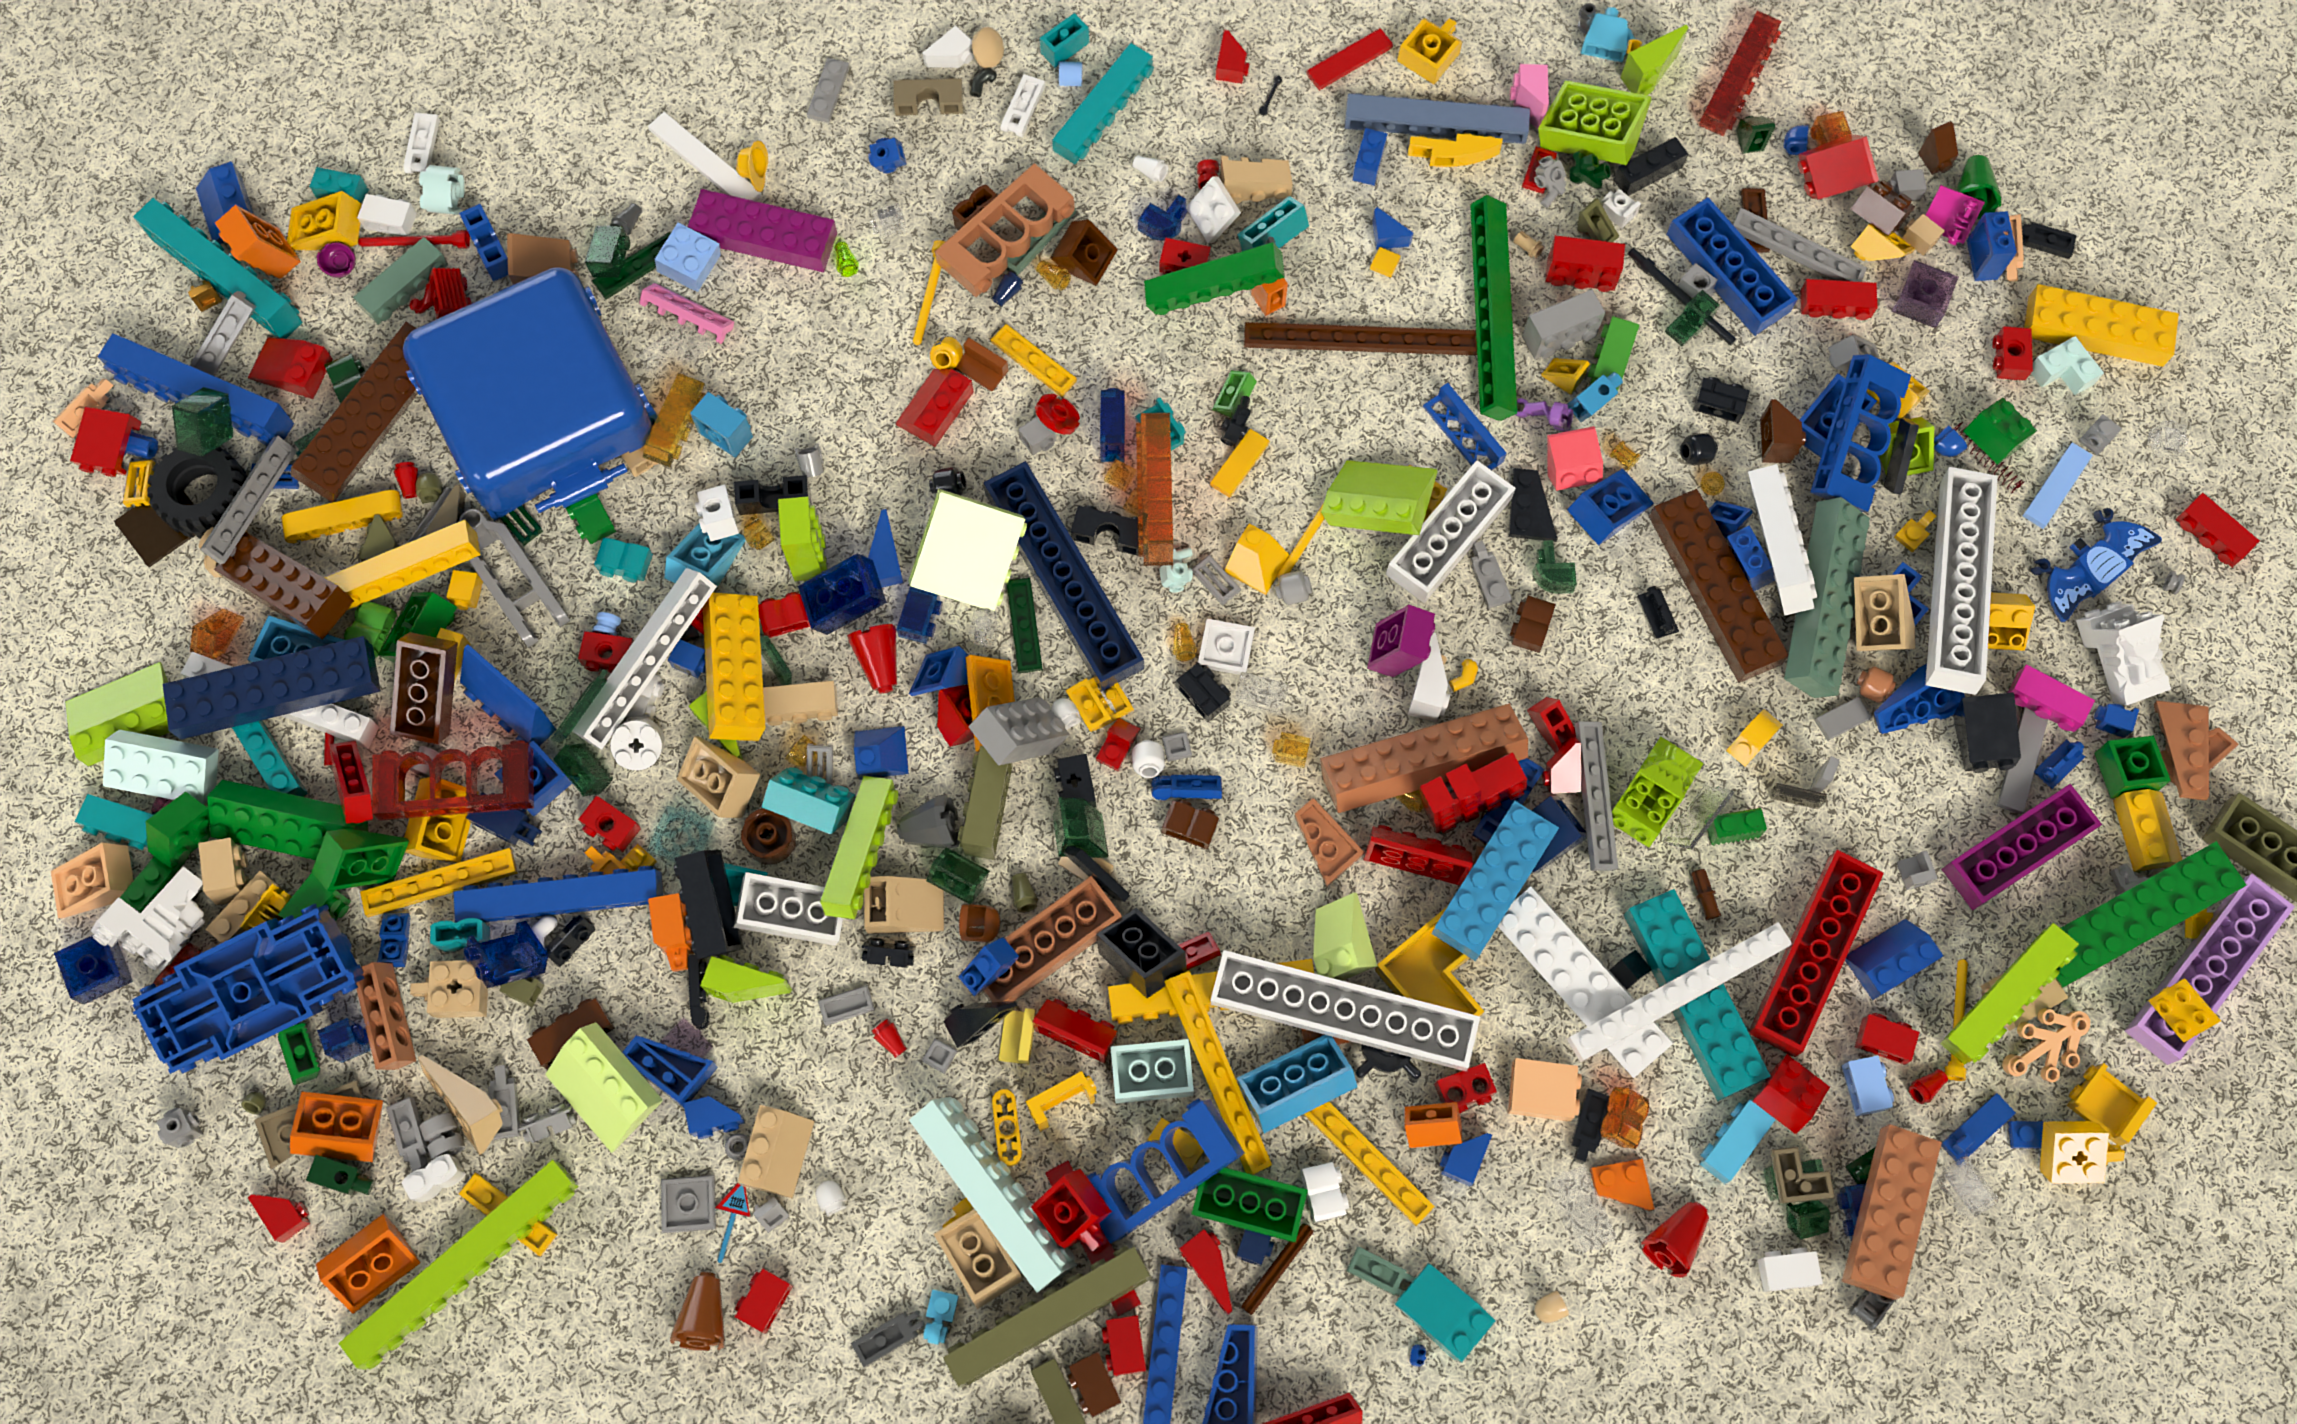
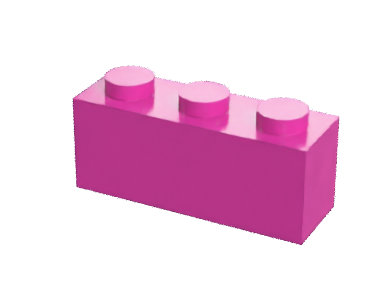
(2050, 698)

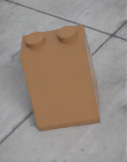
(535, 254)

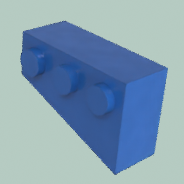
(669, 1069)

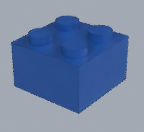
(548, 779)

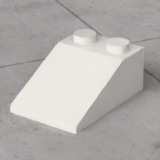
(1430, 693)

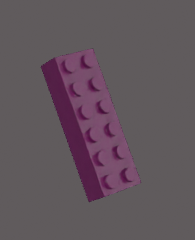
(764, 230)
(2021, 846)

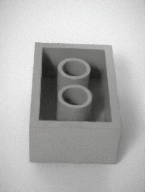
(1563, 325)

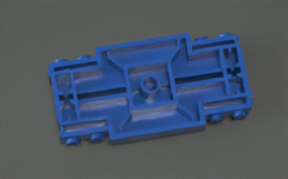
(247, 989)

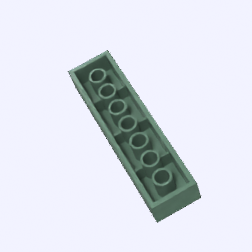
(1823, 632)

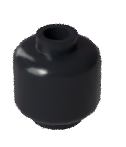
(1698, 449)
(948, 479)

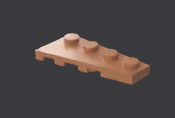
(2188, 746)

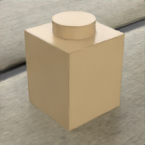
(1922, 234)

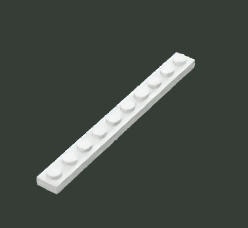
(1678, 992)

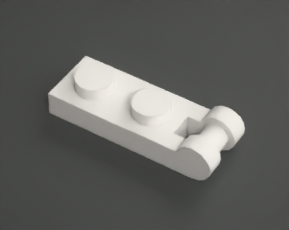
(1023, 105)
(421, 142)

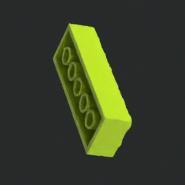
(2009, 993)

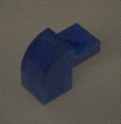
(1160, 223)

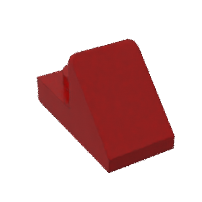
(1118, 743)

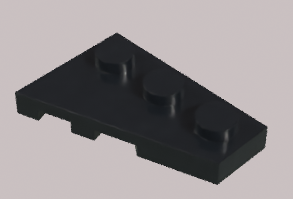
(1529, 508)

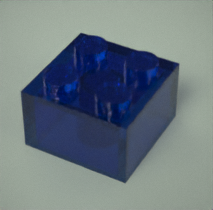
(92, 969)

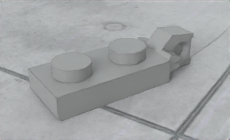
(1489, 576)
(505, 1092)
(407, 1134)

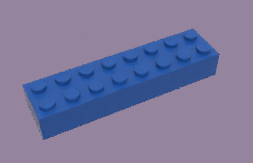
(175, 381)

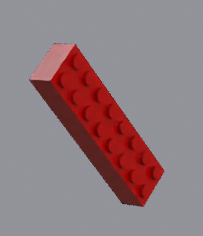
(1816, 953)

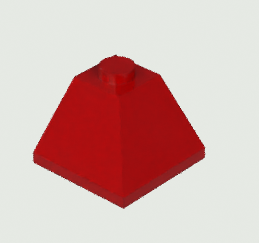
(955, 715)

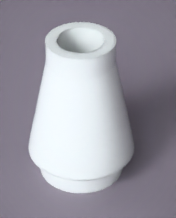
(1152, 168)

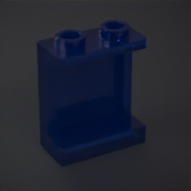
(507, 957)

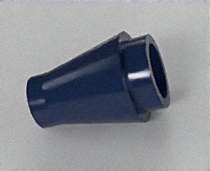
(1007, 288)

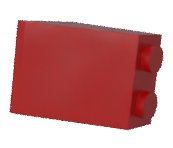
(1837, 166)

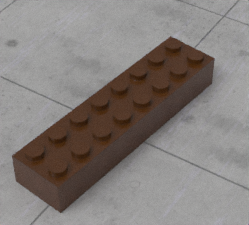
(358, 423)
(1718, 586)

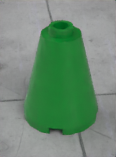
(1980, 183)

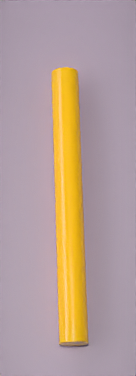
(1302, 543)

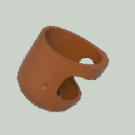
(975, 916)

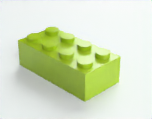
(802, 538)

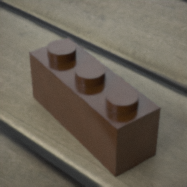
(549, 1040)

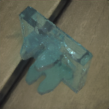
(672, 814)

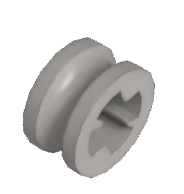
(2173, 582)

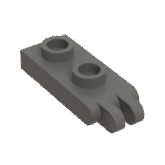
(886, 1338)

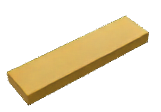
(1033, 360)
(487, 1197)

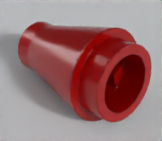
(406, 476)
(889, 1037)
(1927, 1087)

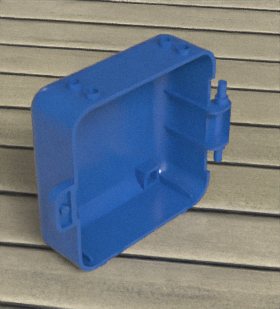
(529, 393)

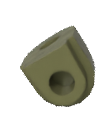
(428, 487)

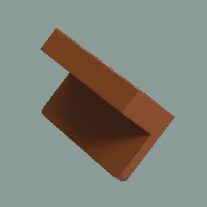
(982, 365)

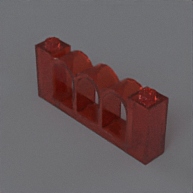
(390, 771)

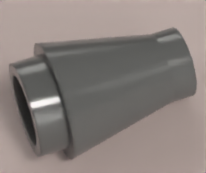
(627, 218)

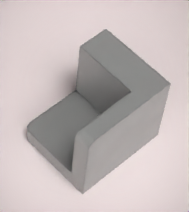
(1917, 871)

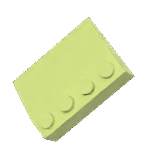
(602, 1085)

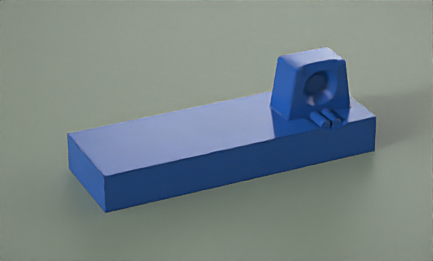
(1978, 1127)

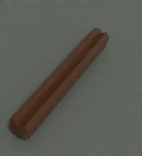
(1276, 1270)

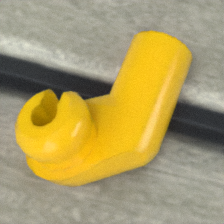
(1467, 677)

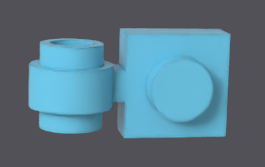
(941, 1308)

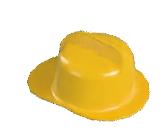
(753, 163)

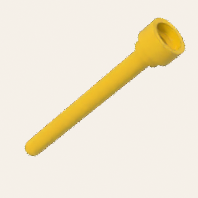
(928, 297)
(1955, 1067)

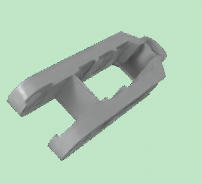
(487, 534)

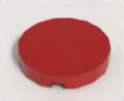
(1057, 414)

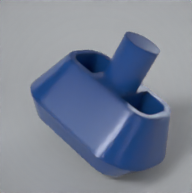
(1418, 1355)

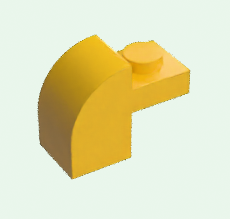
(1754, 737)

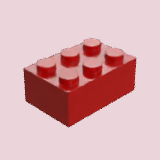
(1585, 263)

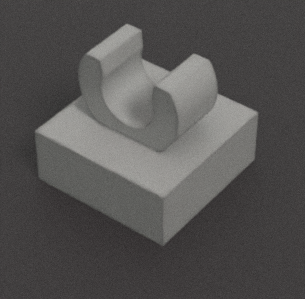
(770, 1213)

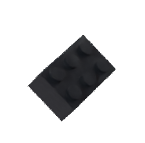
(1141, 952)

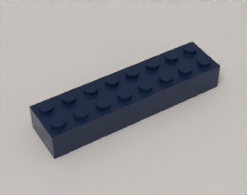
(271, 687)

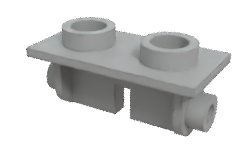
(537, 1126)

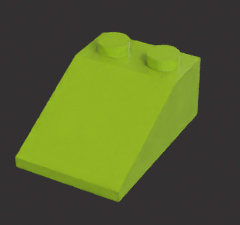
(1650, 62)

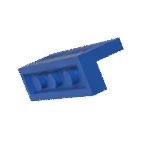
(1469, 422)

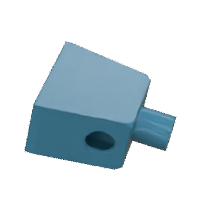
(1595, 396)

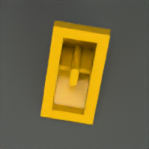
(1566, 373)

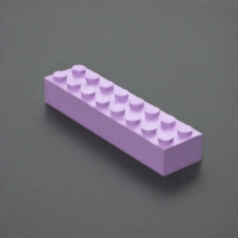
(2215, 961)

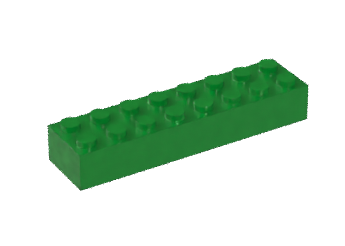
(2149, 910)

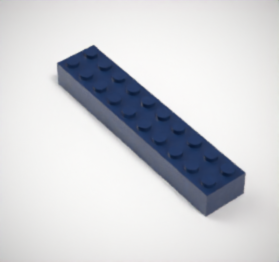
(1066, 579)

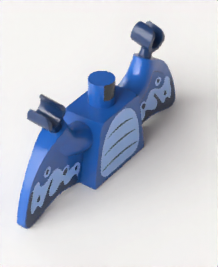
(2096, 565)

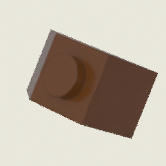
(1940, 149)

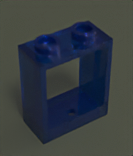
(1112, 425)

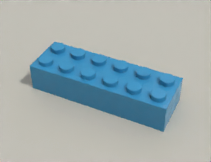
(1495, 881)

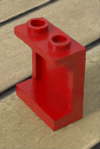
(103, 441)

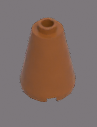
(701, 1315)

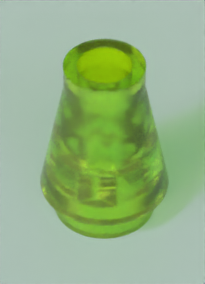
(845, 260)

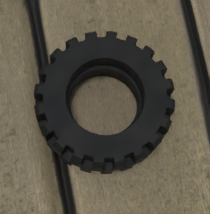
(177, 472)

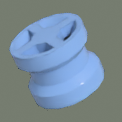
(606, 623)

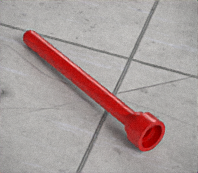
(459, 239)

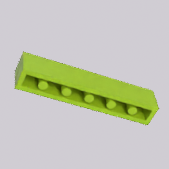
(859, 848)

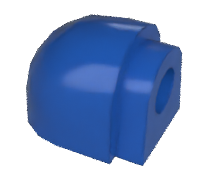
(1796, 140)
(1949, 443)

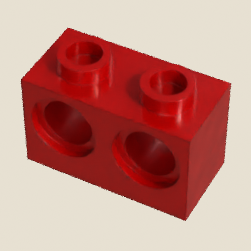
(1463, 1084)

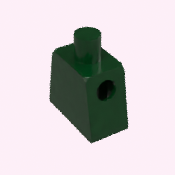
(329, 1174)

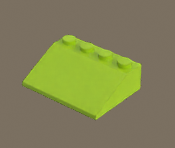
(1594, 122)
(1379, 497)
(126, 704)

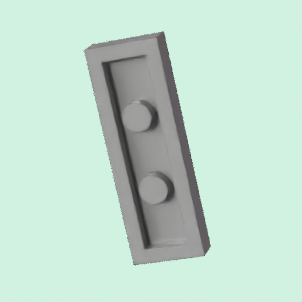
(828, 90)

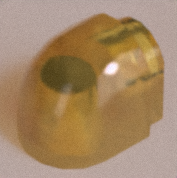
(756, 533)
(798, 754)

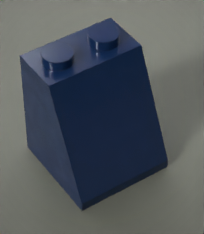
(1568, 835)

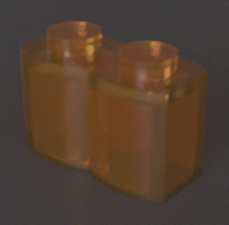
(1625, 1118)

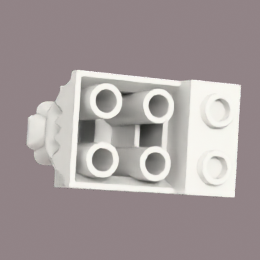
(2127, 650)
(159, 927)

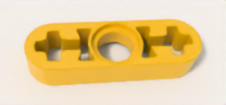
(1011, 1107)

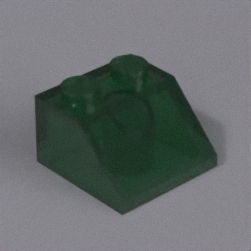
(1079, 826)

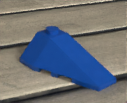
(1916, 704)

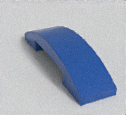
(1492, 819)

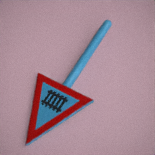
(735, 1203)

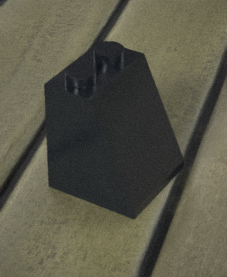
(1988, 732)

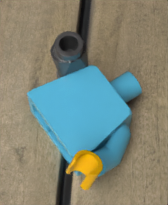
(1605, 34)

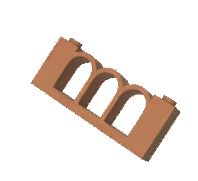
(978, 275)

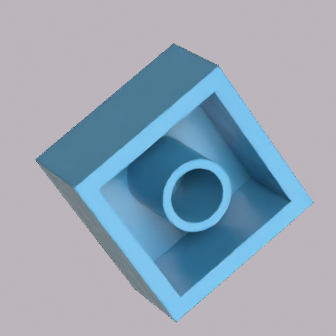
(722, 424)

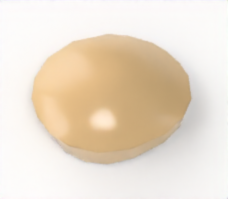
(987, 47)

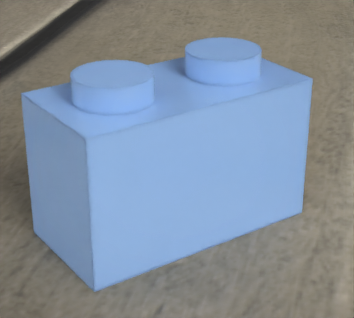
(1868, 1085)

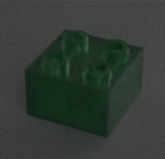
(202, 421)

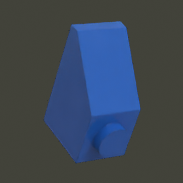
(1465, 1159)

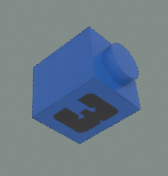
(688, 658)

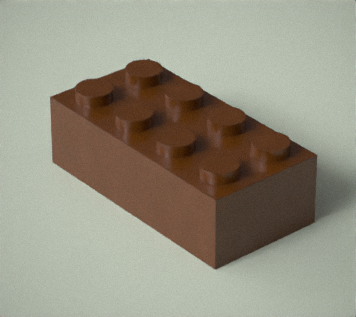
(423, 688)

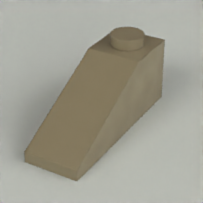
(450, 510)

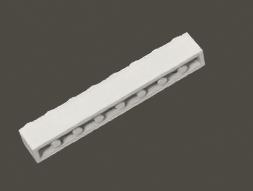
(644, 658)
(325, 718)

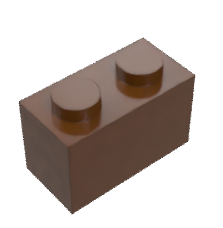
(1094, 1384)

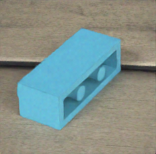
(1736, 1141)

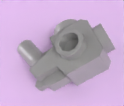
(1550, 175)

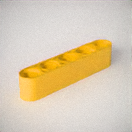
(341, 515)

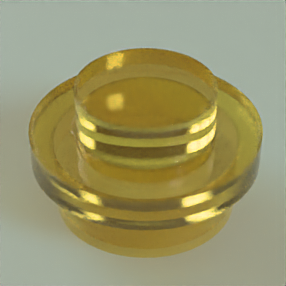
(1712, 483)

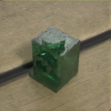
(1808, 1218)

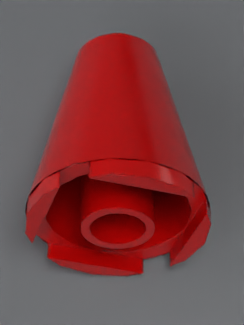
(877, 655)
(1677, 1239)

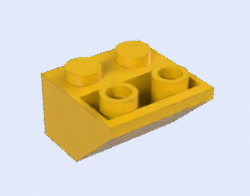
(2009, 621)

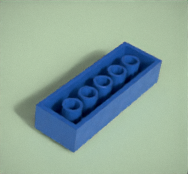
(1741, 273)

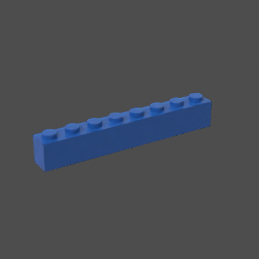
(558, 896)

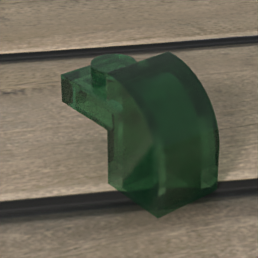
(1693, 319)
(1552, 576)

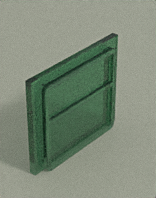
(580, 707)

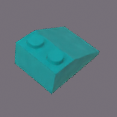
(1445, 1313)

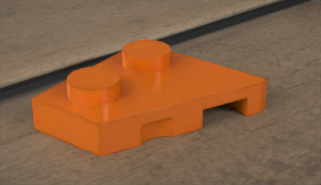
(1624, 1183)

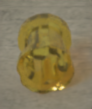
(1625, 455)

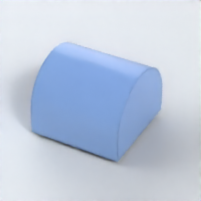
(1070, 73)

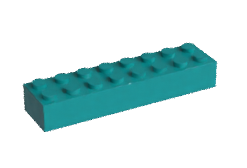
(213, 265)
(1709, 1021)

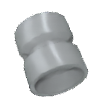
(442, 1135)

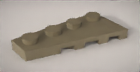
(277, 1126)

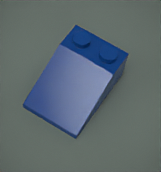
(1609, 506)

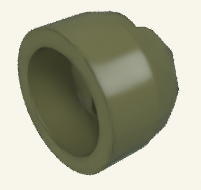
(254, 1102)

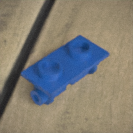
(2060, 763)

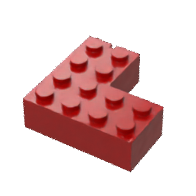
(1472, 792)

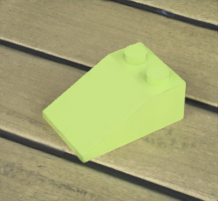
(1342, 940)

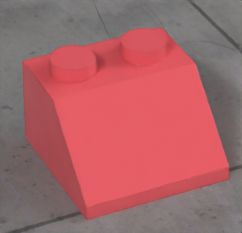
(1574, 458)

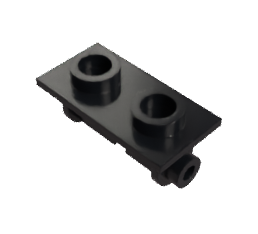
(1658, 612)
(577, 933)
(898, 952)

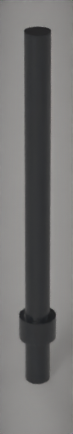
(1648, 266)

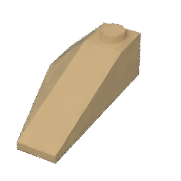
(471, 1105)

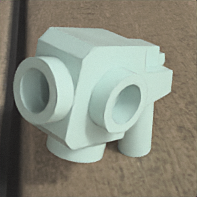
(1178, 574)

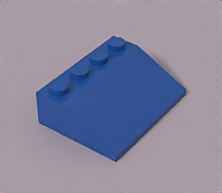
(503, 699)

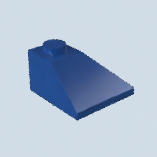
(941, 671)
(881, 752)

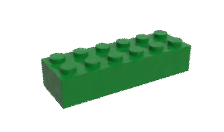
(273, 819)

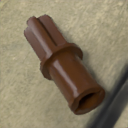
(1705, 894)

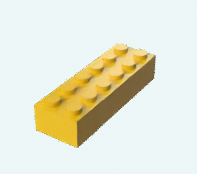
(2102, 324)
(733, 667)

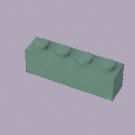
(400, 281)

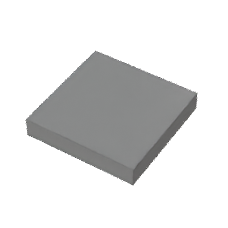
(688, 1204)

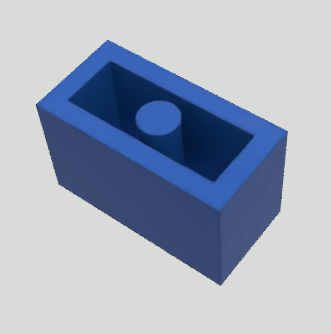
(1370, 156)

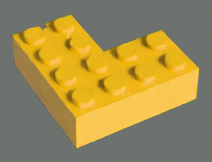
(1424, 970)

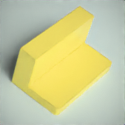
(1017, 1036)

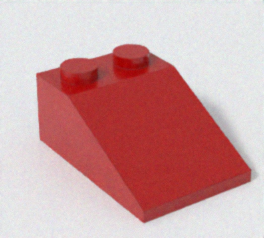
(291, 366)

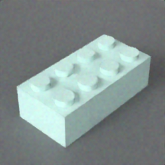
(159, 766)

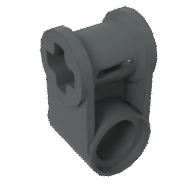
(1871, 1308)

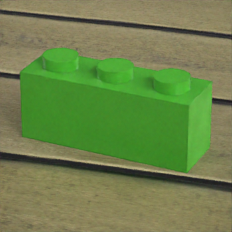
(1615, 350)

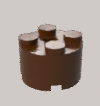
(778, 846)

